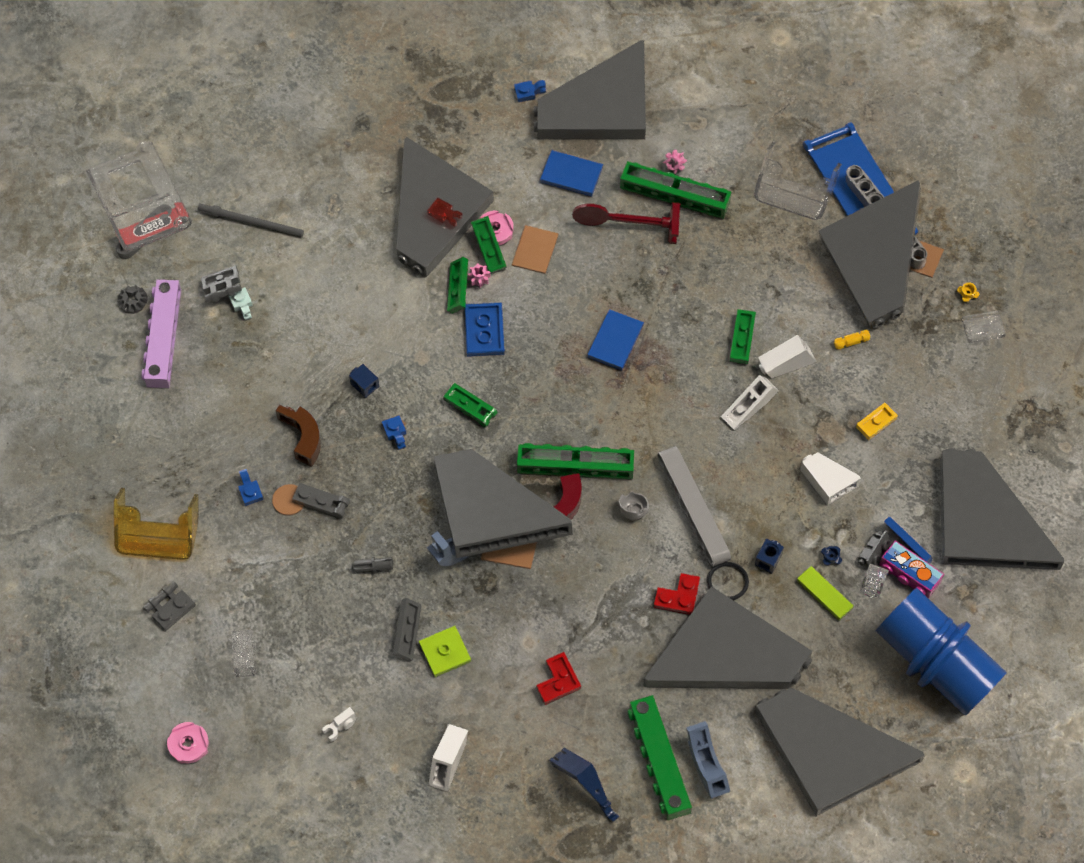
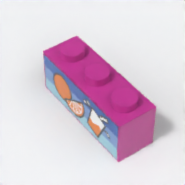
(911, 569)

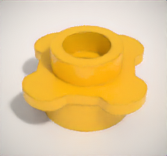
(970, 287)

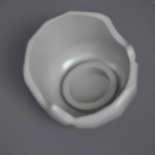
(633, 505)

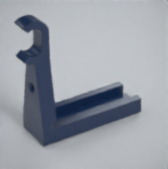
(587, 777)

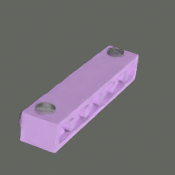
(162, 334)

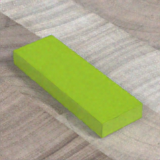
(825, 593)

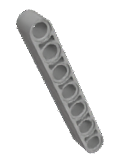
(873, 195)
(694, 506)

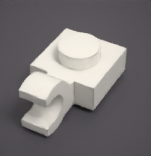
(342, 721)

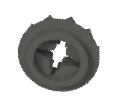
(132, 305)

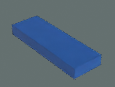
(908, 540)

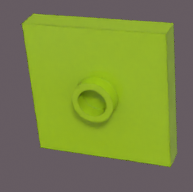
(445, 651)

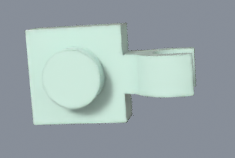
(242, 302)

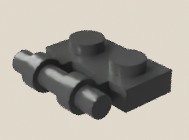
(220, 280)
(173, 610)

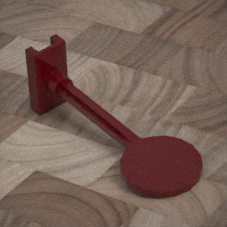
(596, 215)

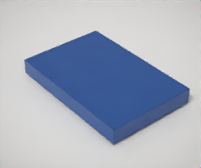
(571, 173)
(484, 329)
(615, 340)

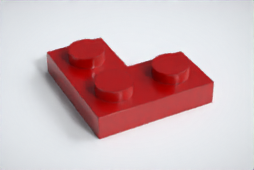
(681, 600)
(563, 680)

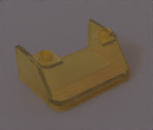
(154, 538)

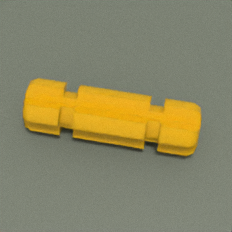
(852, 339)

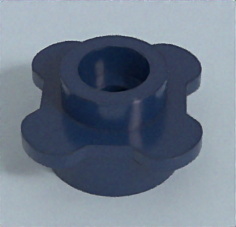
(831, 550)

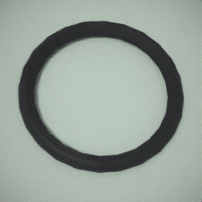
(734, 565)

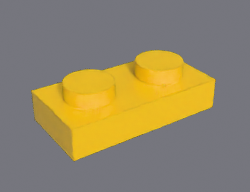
(876, 421)

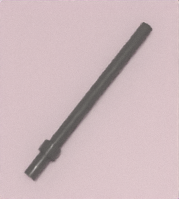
(218, 211)

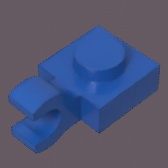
(526, 91)
(395, 430)
(249, 490)

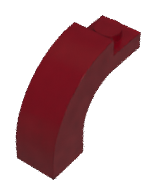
(572, 494)

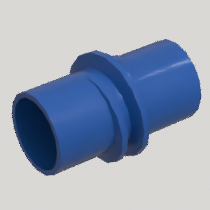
(940, 651)

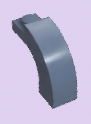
(443, 550)
(705, 760)

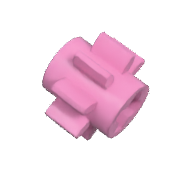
(678, 157)
(479, 275)

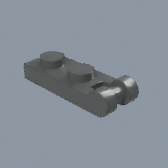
(320, 500)

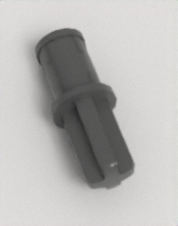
(373, 564)

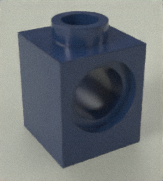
(364, 380)
(769, 563)

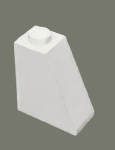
(786, 357)
(828, 477)
(447, 757)

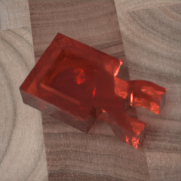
(444, 211)

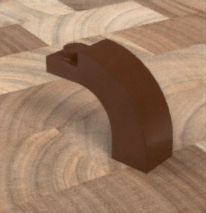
(310, 442)

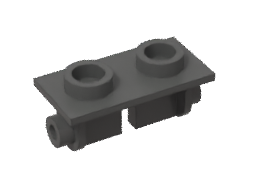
(879, 543)

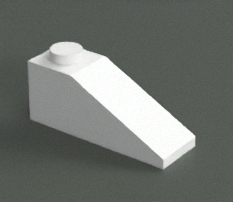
(750, 402)

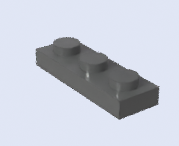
(407, 629)

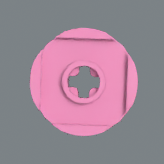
(505, 223)
(197, 749)

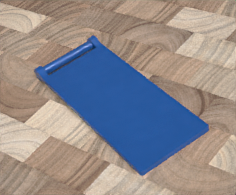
(846, 152)

